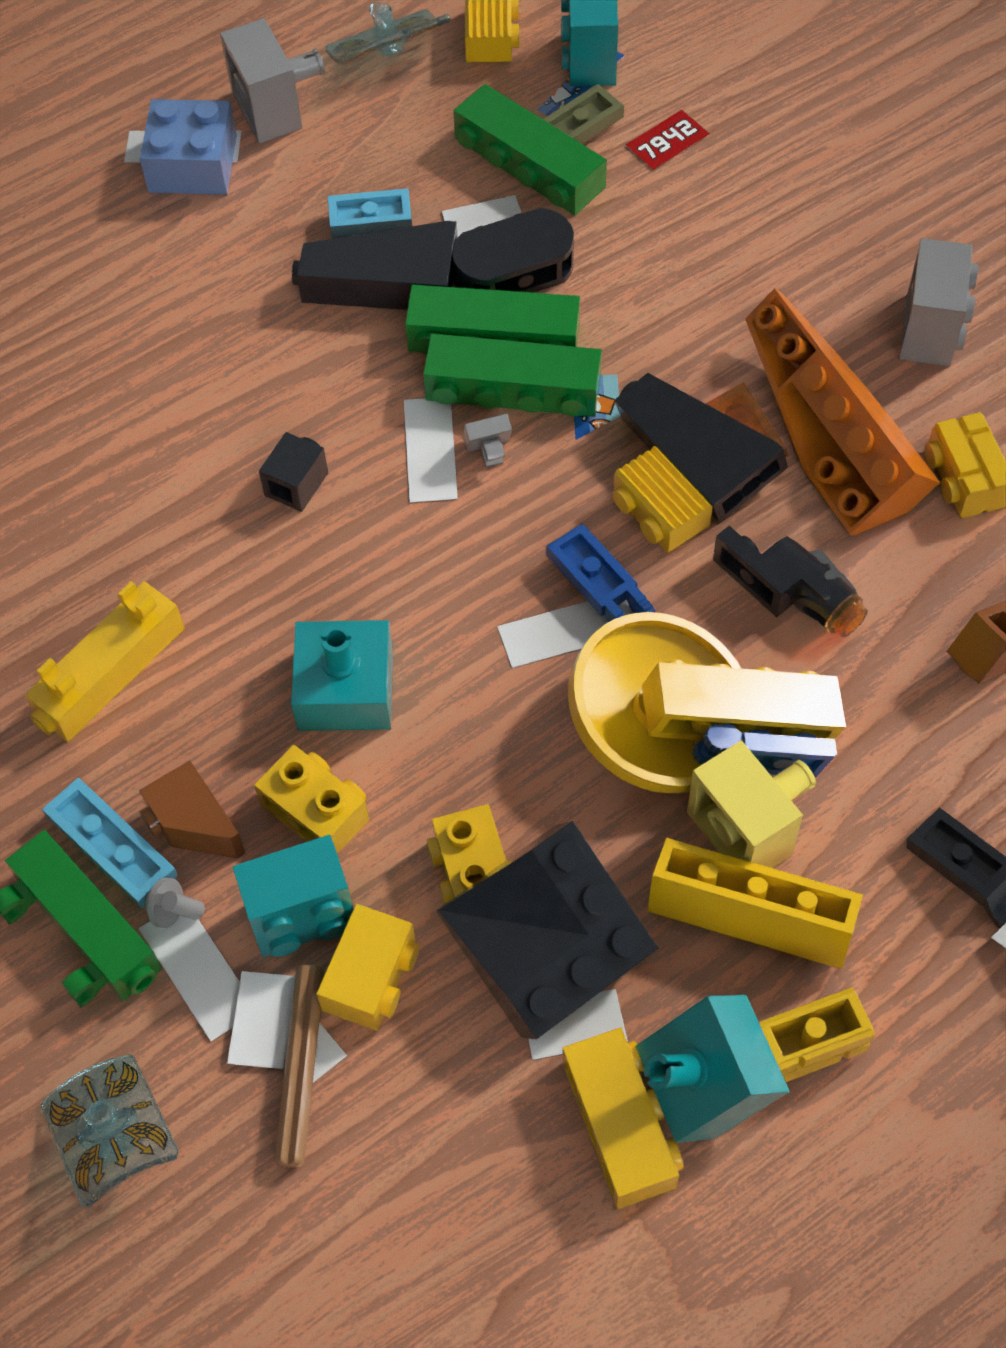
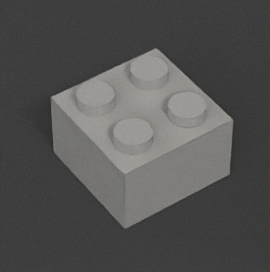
(938, 302)

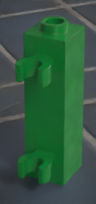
(84, 916)

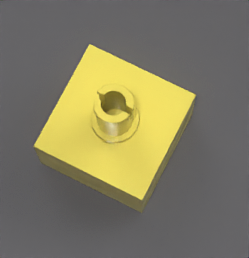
(747, 809)

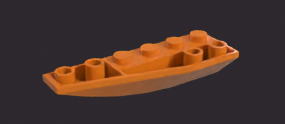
(835, 423)

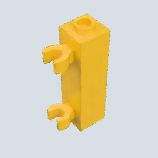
(103, 661)

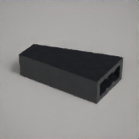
(376, 266)
(707, 446)

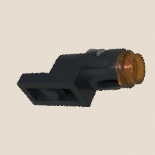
(791, 576)

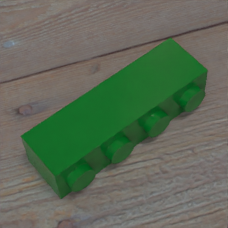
(530, 149)
(491, 315)
(512, 375)

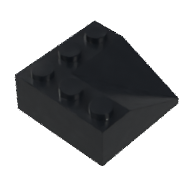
(547, 930)

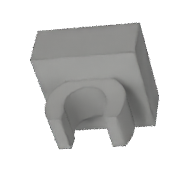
(488, 436)

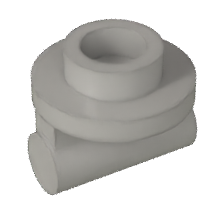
(166, 903)

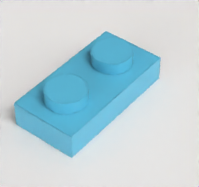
(369, 212)

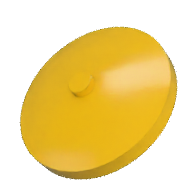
(609, 699)

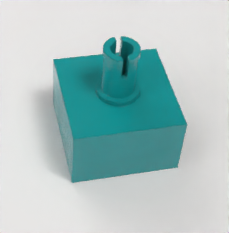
(342, 675)
(711, 1068)

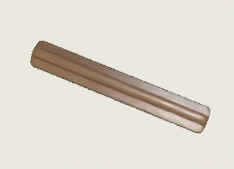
(299, 1068)

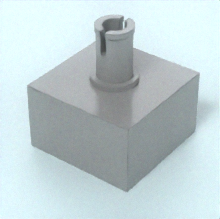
(265, 79)

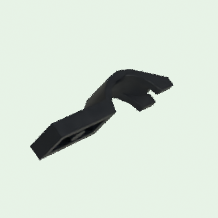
(963, 860)

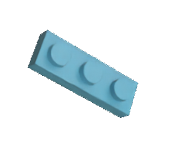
(108, 841)

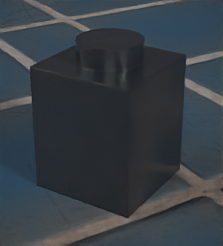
(294, 471)

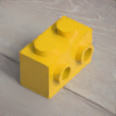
(312, 799)
(465, 847)

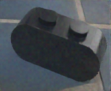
(516, 253)

